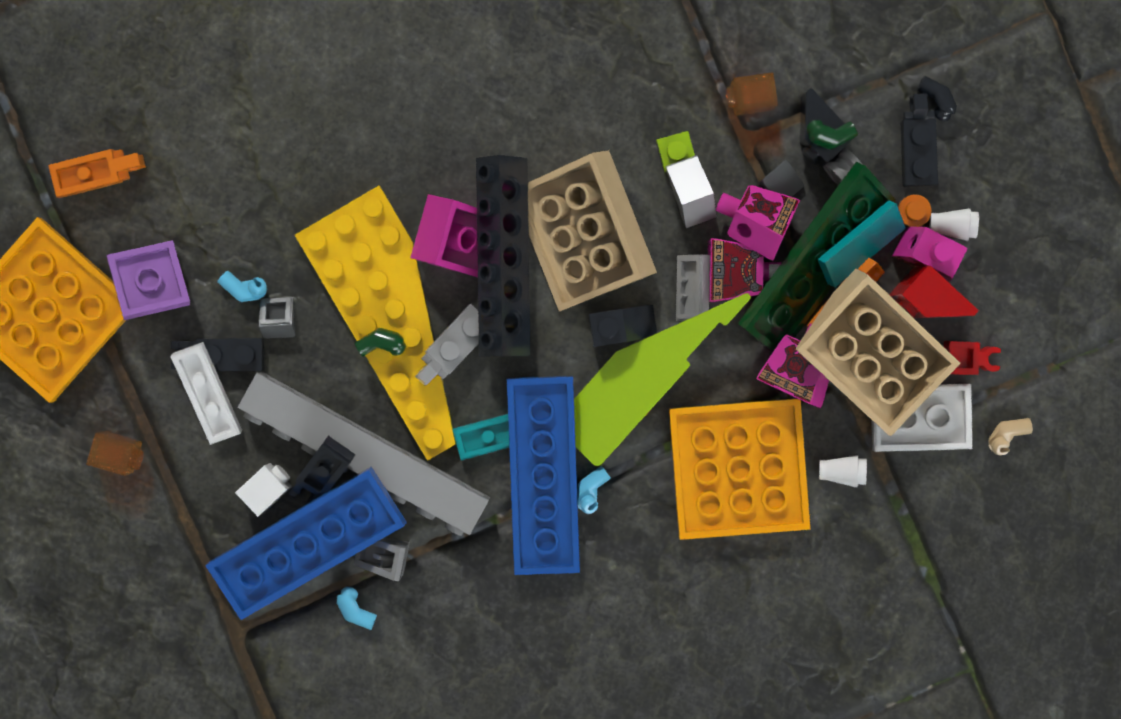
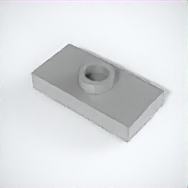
(692, 286)

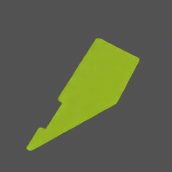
(638, 379)

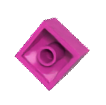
(448, 236)

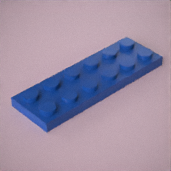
(543, 475)
(306, 543)

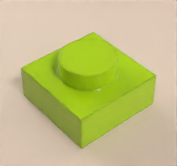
(674, 148)

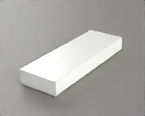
(206, 393)

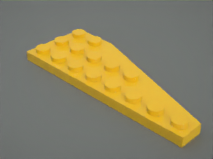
(375, 284)

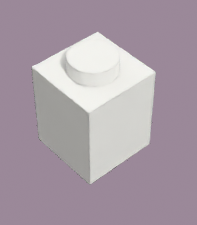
(264, 488)

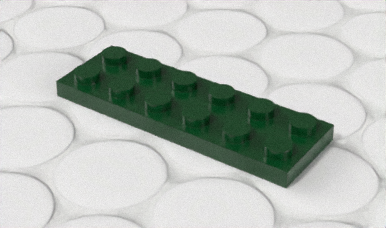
(799, 280)

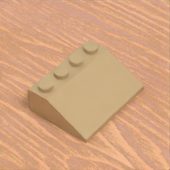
(585, 231)
(875, 352)

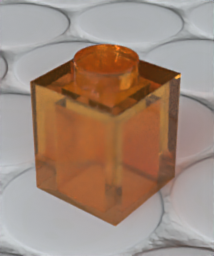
(752, 94)
(115, 453)

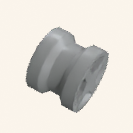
(841, 166)

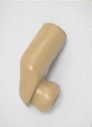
(1004, 433)

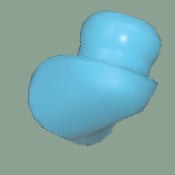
(243, 290)
(588, 488)
(350, 610)

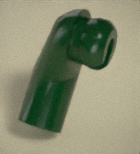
(828, 137)
(382, 339)

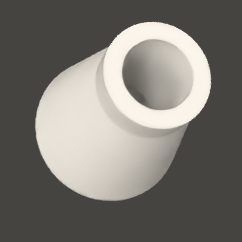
(957, 224)
(844, 470)

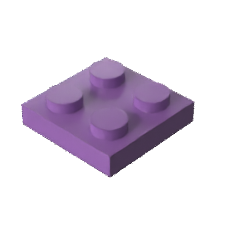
(148, 280)

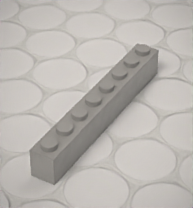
(399, 471)

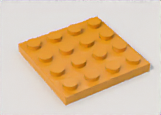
(53, 310)
(739, 468)

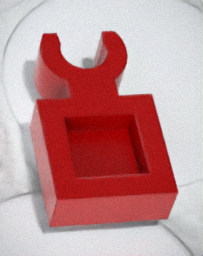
(971, 357)

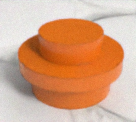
(915, 210)

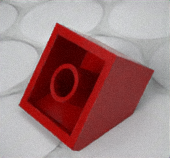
(930, 295)

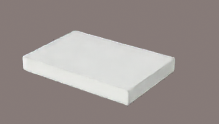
(937, 424)

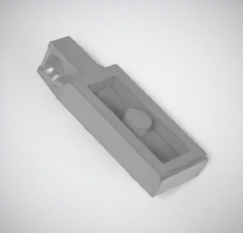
(451, 346)

